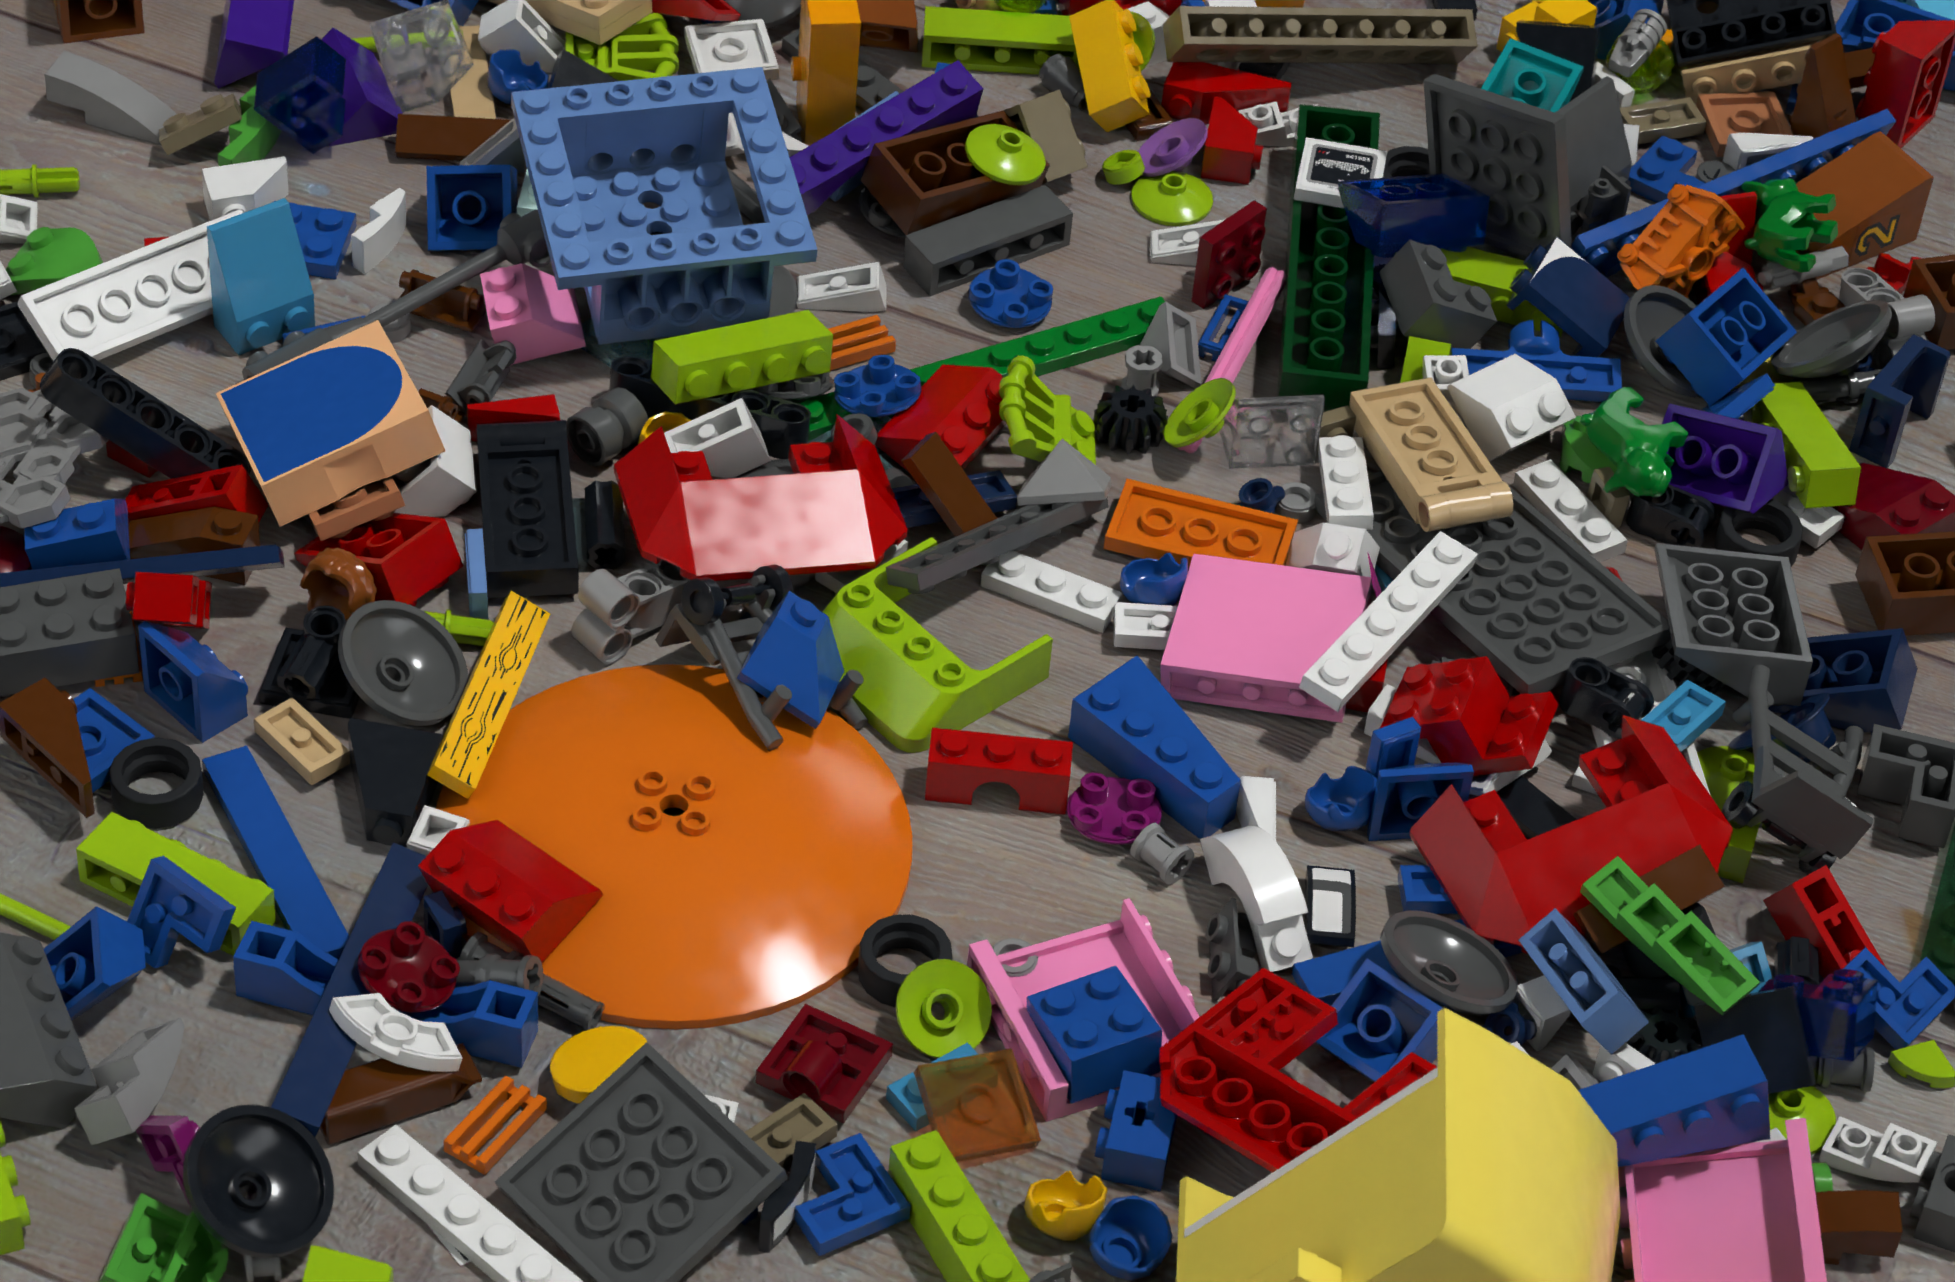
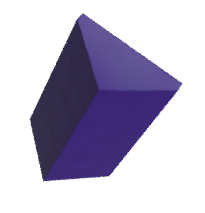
(252, 37)
(369, 102)
(1727, 459)

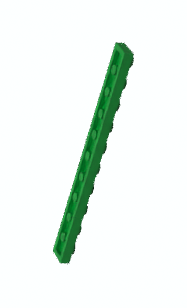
(1048, 349)

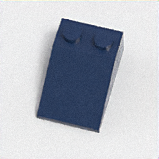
(1865, 678)

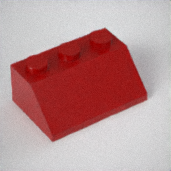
(1908, 75)
(956, 404)
(509, 886)

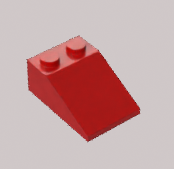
(401, 552)

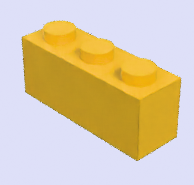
(1110, 64)

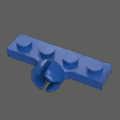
(1578, 376)

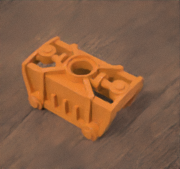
(1681, 240)

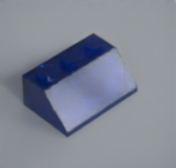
(1414, 208)

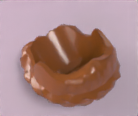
(338, 581)

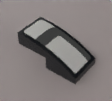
(1330, 906)
(779, 1207)

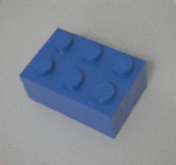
(1726, 337)

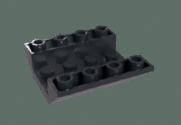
(1745, 27)

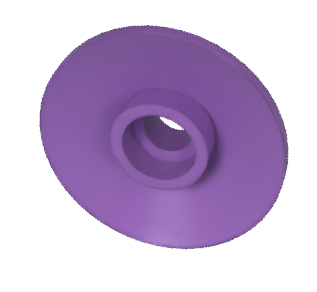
(1173, 146)

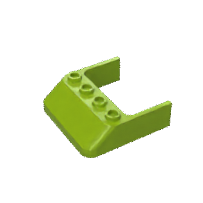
(909, 673)

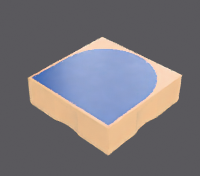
(330, 422)

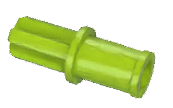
(39, 180)
(464, 629)

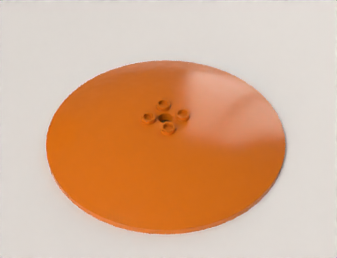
(711, 909)

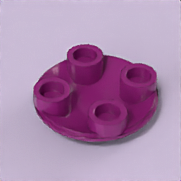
(1113, 808)

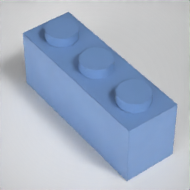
(1583, 981)

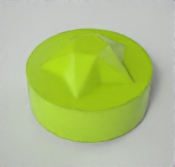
(1123, 167)

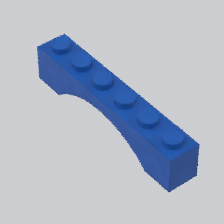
(292, 973)

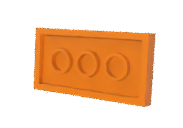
(1165, 520)

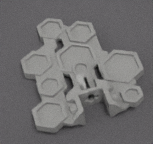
(45, 454)

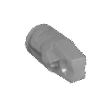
(1637, 42)

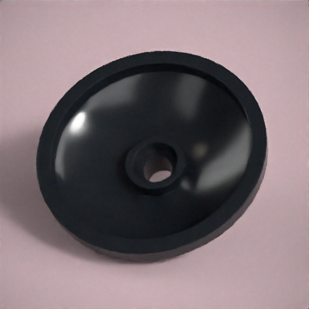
(277, 1167)

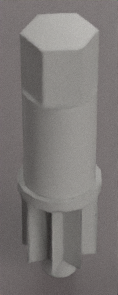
(1826, 262)

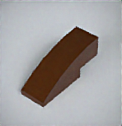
(1859, 1223)

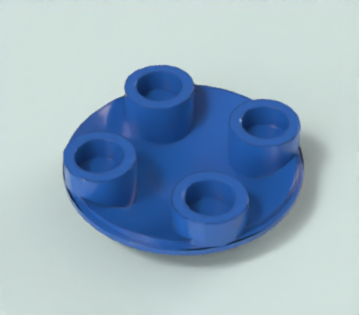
(1010, 295)
(877, 388)

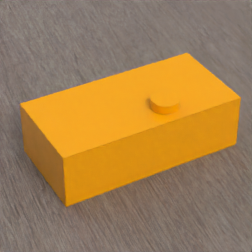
(826, 66)

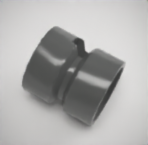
(607, 427)

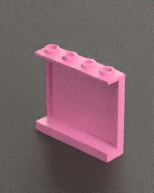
(1254, 632)
(1120, 943)
(1725, 1214)

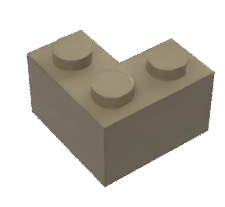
(1050, 126)

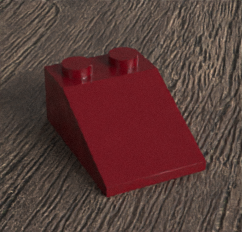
(1896, 505)

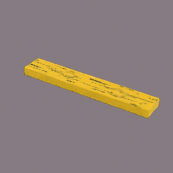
(488, 695)

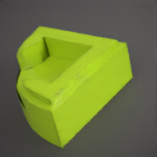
(1925, 1063)

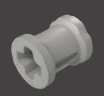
(1142, 370)
(1162, 853)

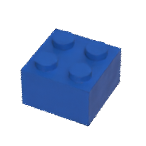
(1096, 1031)

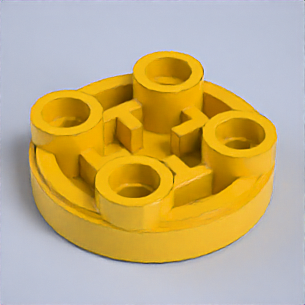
(591, 1058)

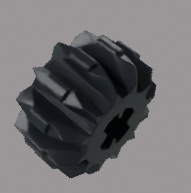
(1130, 419)
(1666, 1036)

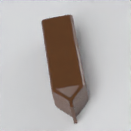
(389, 1093)

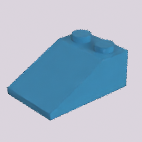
(259, 277)

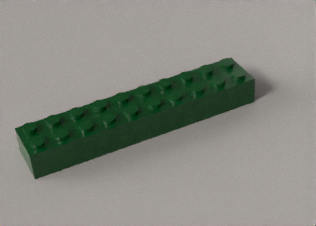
(1327, 277)

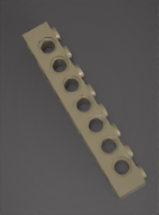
(1319, 35)

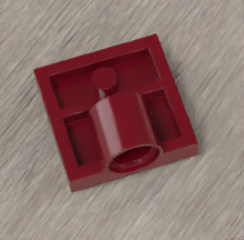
(1229, 254)
(825, 1061)

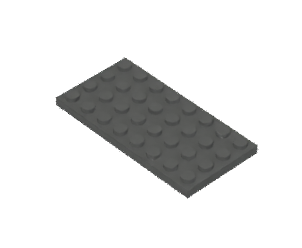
(1529, 596)

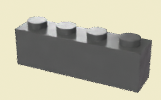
(974, 242)

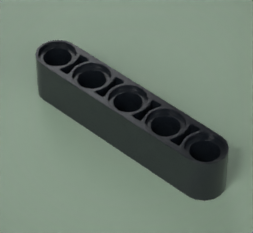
(134, 418)
(779, 420)

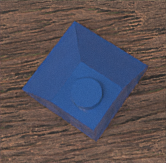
(797, 652)
(1408, 792)
(95, 959)

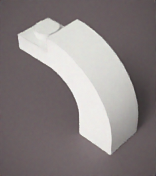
(1268, 889)

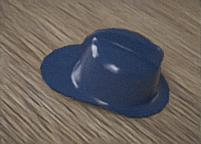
(1808, 718)

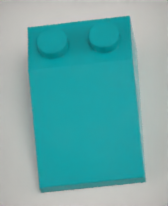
(1533, 76)

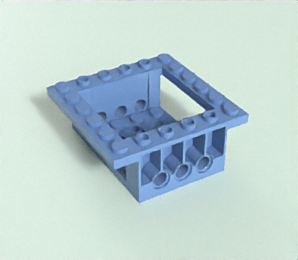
(662, 141)

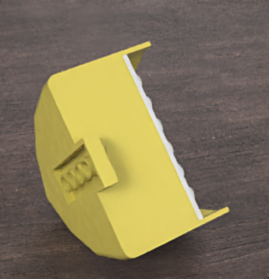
(1454, 1179)

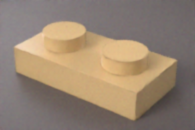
(302, 741)

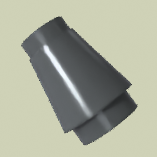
(1063, 74)

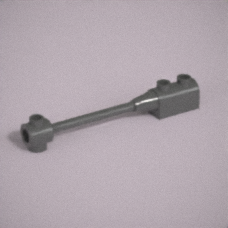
(517, 242)

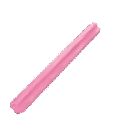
(1246, 331)

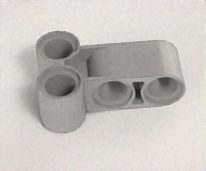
(1908, 317)
(625, 607)

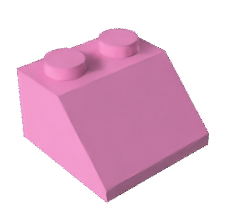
(531, 312)

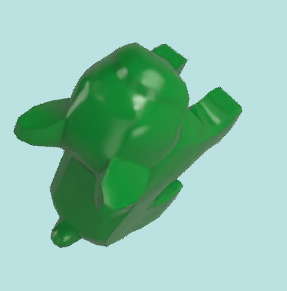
(1787, 223)
(1633, 446)

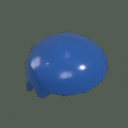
(510, 74)
(1154, 580)
(1342, 802)
(1130, 1238)

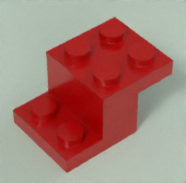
(1472, 715)

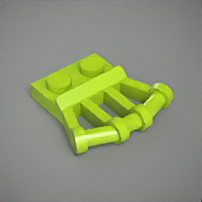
(633, 51)
(1039, 417)

